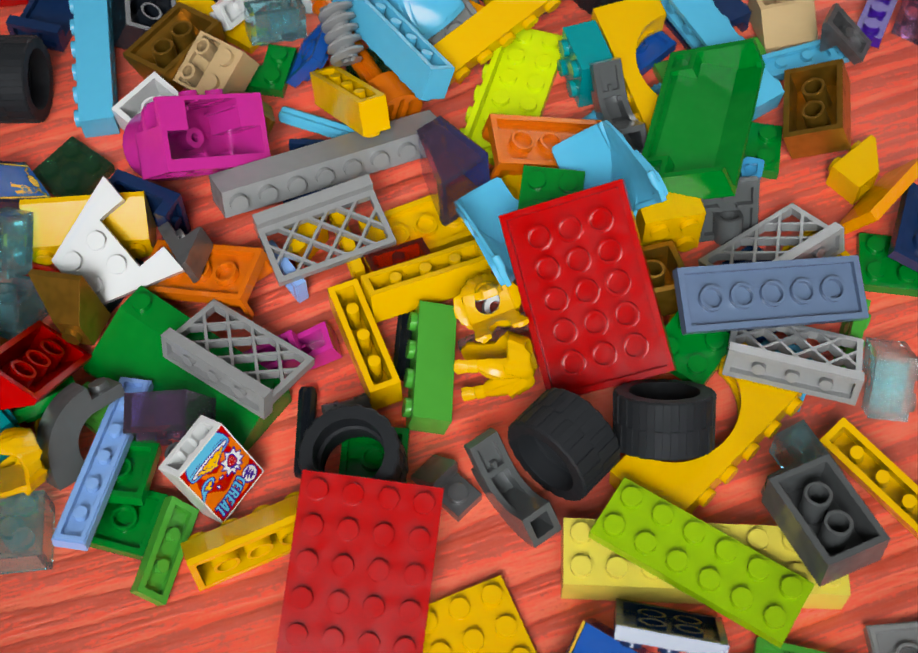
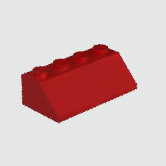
(36, 365)

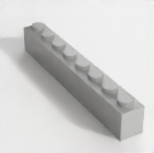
(316, 166)

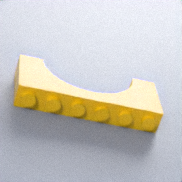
(624, 29)
(694, 481)

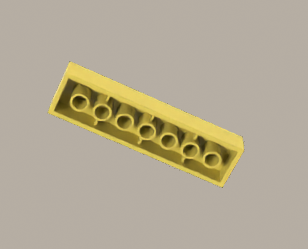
(598, 573)

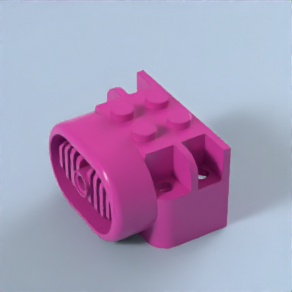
(196, 135)

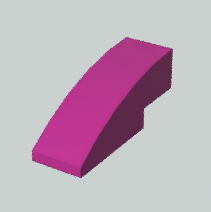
(316, 341)

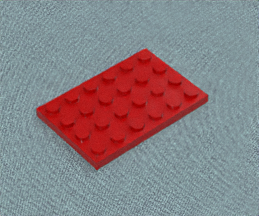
(587, 290)
(359, 566)

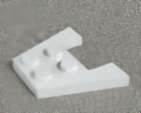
(101, 258)

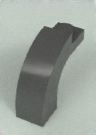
(612, 103)
(62, 425)
(509, 494)

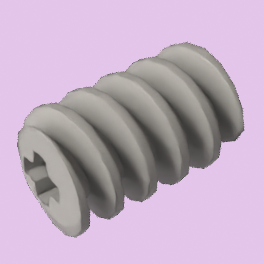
(339, 33)

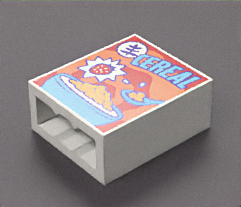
(211, 469)

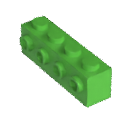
(431, 368)

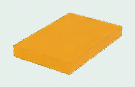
(880, 197)

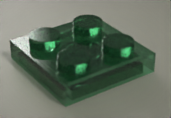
(73, 170)

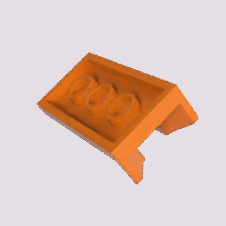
(527, 140)
(226, 277)

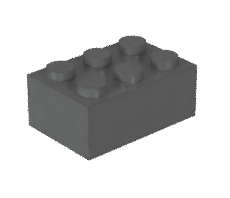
(825, 519)

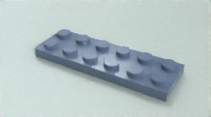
(770, 294)

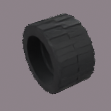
(24, 79)
(664, 419)
(347, 423)
(564, 444)

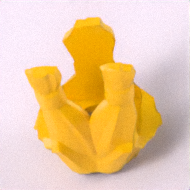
(483, 324)
(506, 363)
(29, 470)

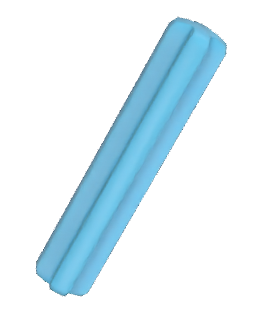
(313, 123)

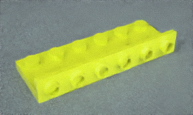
(514, 82)

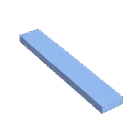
(97, 475)

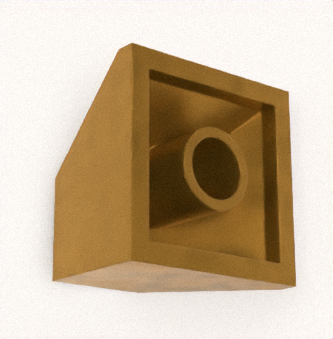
(71, 305)

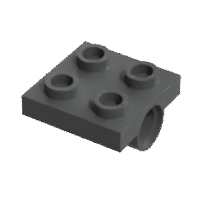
(732, 215)

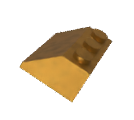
(169, 41)

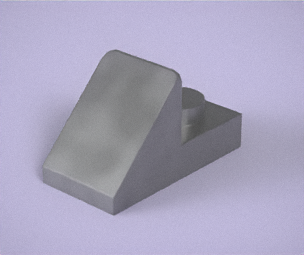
(844, 33)
(190, 249)
(458, 493)

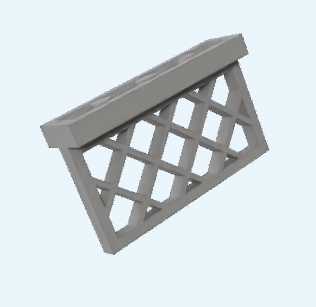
(309, 209)
(825, 243)
(220, 370)
(794, 370)

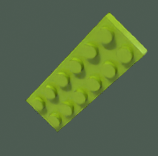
(702, 561)

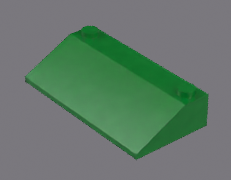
(705, 118)
(134, 350)

